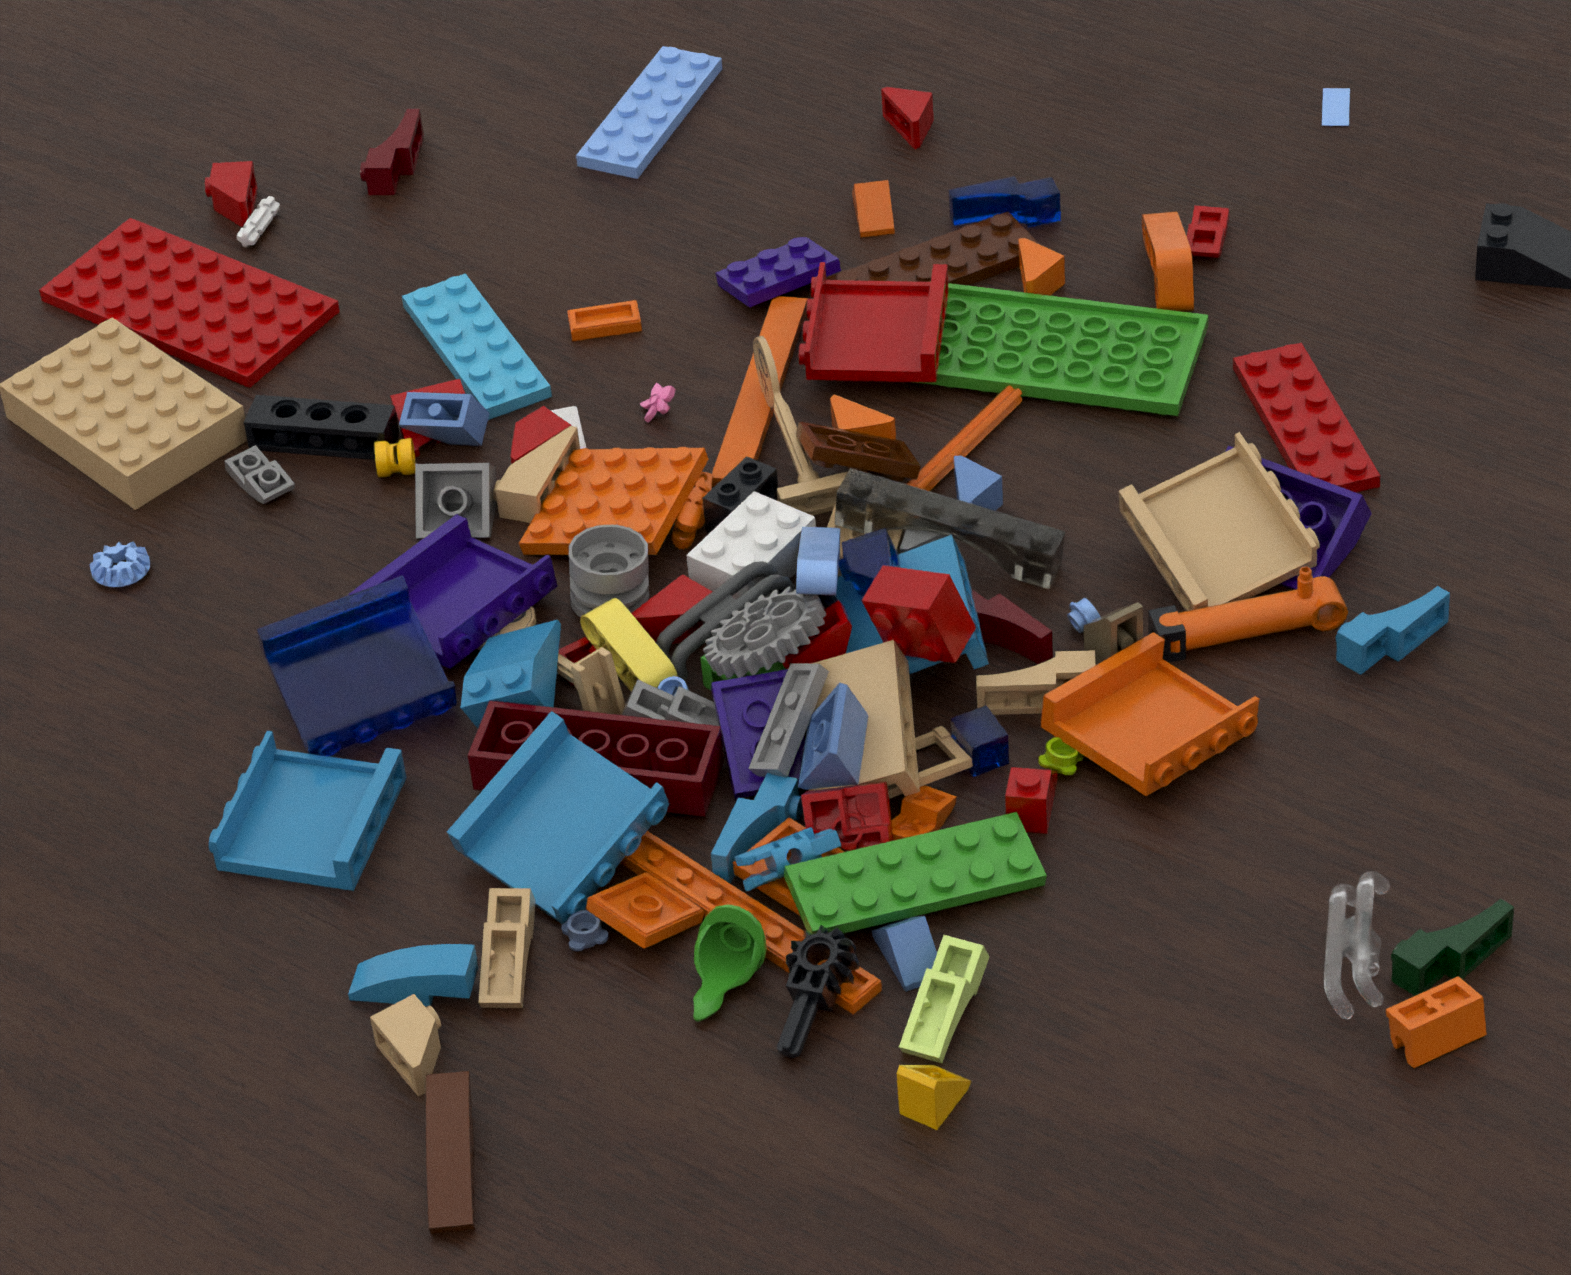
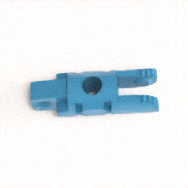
(803, 847)

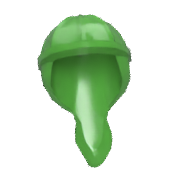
(726, 955)

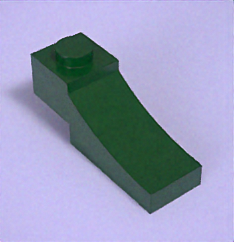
(1450, 951)

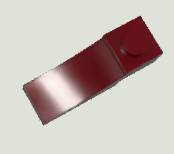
(394, 156)
(1013, 628)

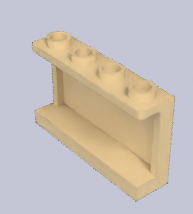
(883, 688)

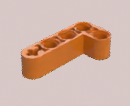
(1170, 260)

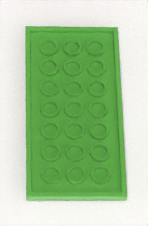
(1069, 349)

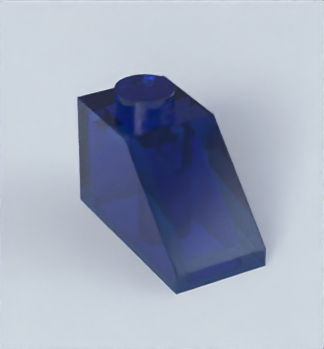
(865, 557)

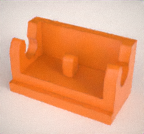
(1437, 1021)

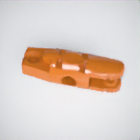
(692, 513)

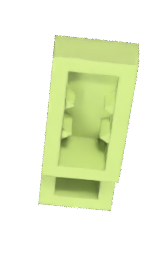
(943, 998)

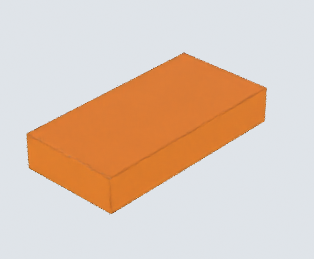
(604, 320)

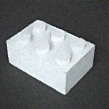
(751, 533)

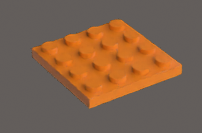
(615, 487)

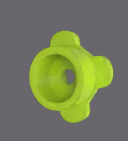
(1060, 757)

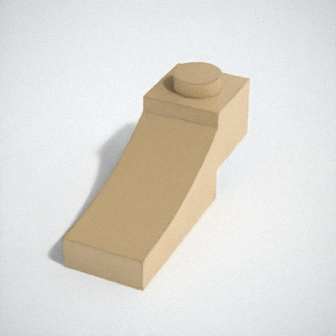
(1024, 689)
(506, 947)

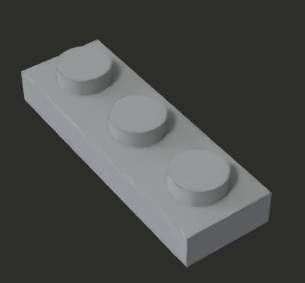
(788, 719)

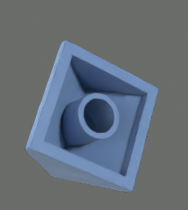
(834, 742)

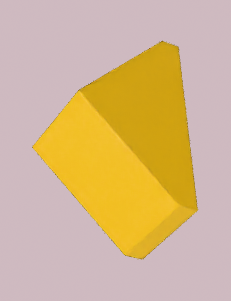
(929, 1093)

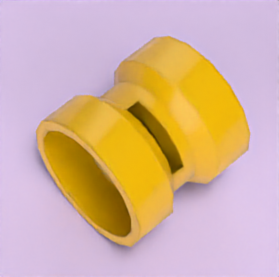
(386, 458)

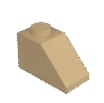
(409, 1039)

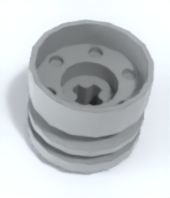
(608, 565)

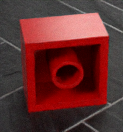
(919, 613)

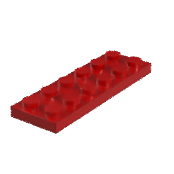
(1305, 417)

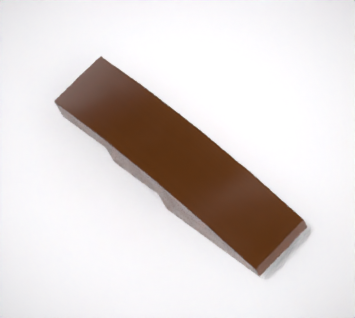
(449, 1152)

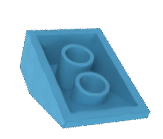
(513, 670)

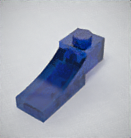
(1027, 202)

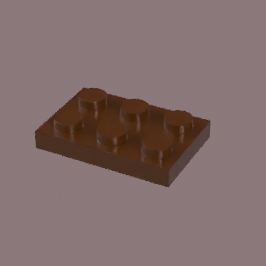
(857, 451)

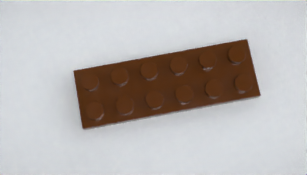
(970, 253)

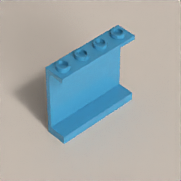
(557, 820)

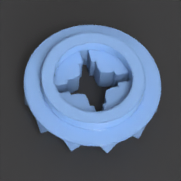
(123, 573)

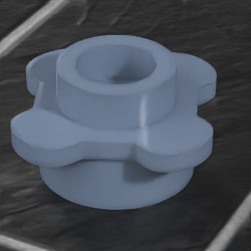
(584, 930)

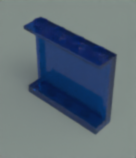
(356, 668)

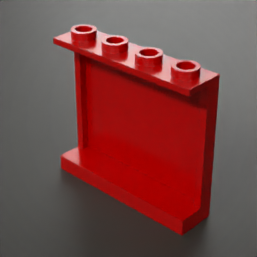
(874, 329)

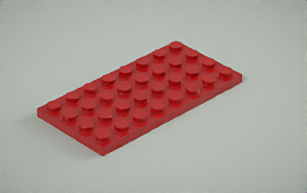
(191, 301)

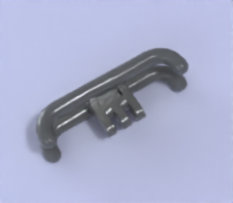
(718, 607)

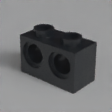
(736, 487)

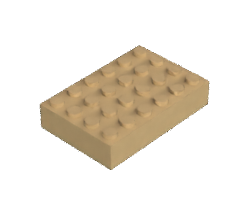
(124, 412)

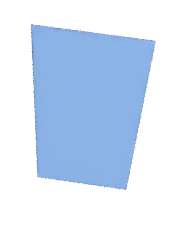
(1335, 106)

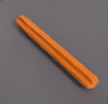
(967, 438)

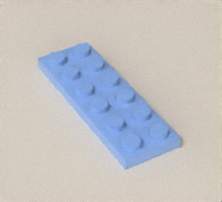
(649, 112)

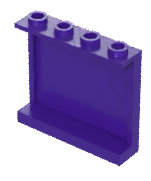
(465, 588)

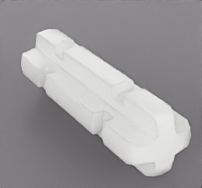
(258, 221)

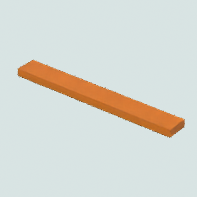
(751, 413)
(710, 890)

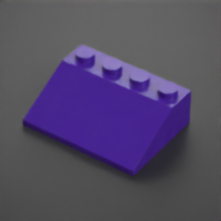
(1329, 510)

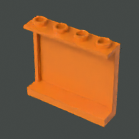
(1144, 717)

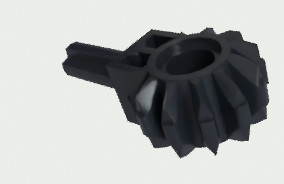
(813, 984)

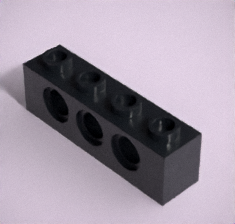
(319, 426)

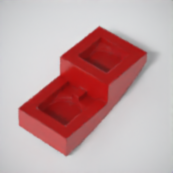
(1208, 231)

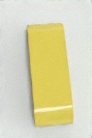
(631, 647)

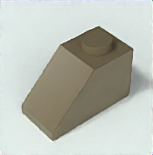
(1114, 631)

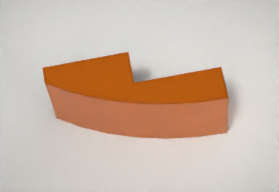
(922, 812)

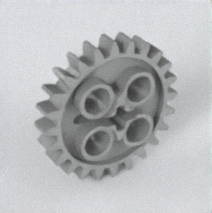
(764, 632)

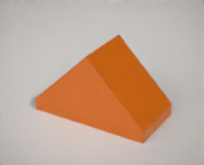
(873, 208)
(1040, 268)
(860, 419)

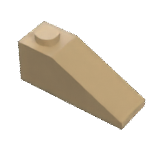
(534, 477)

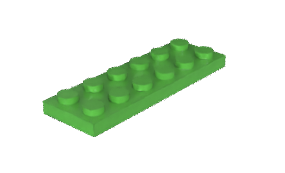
(915, 875)

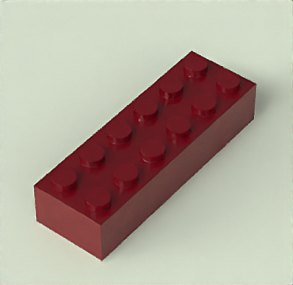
(672, 753)

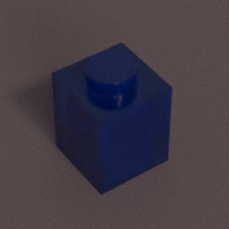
(981, 739)

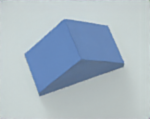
(977, 484)
(907, 949)

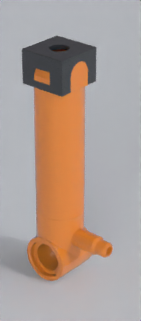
(1312, 604)

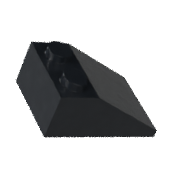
(1522, 248)

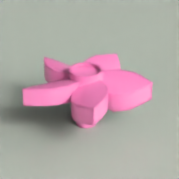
(658, 401)

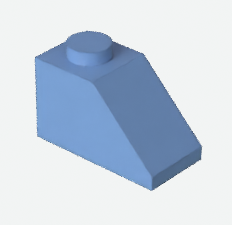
(445, 417)

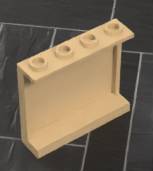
(1221, 529)

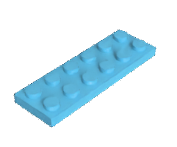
(476, 345)

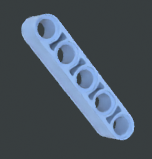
(818, 561)

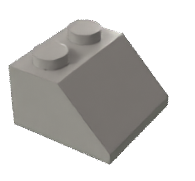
(454, 490)

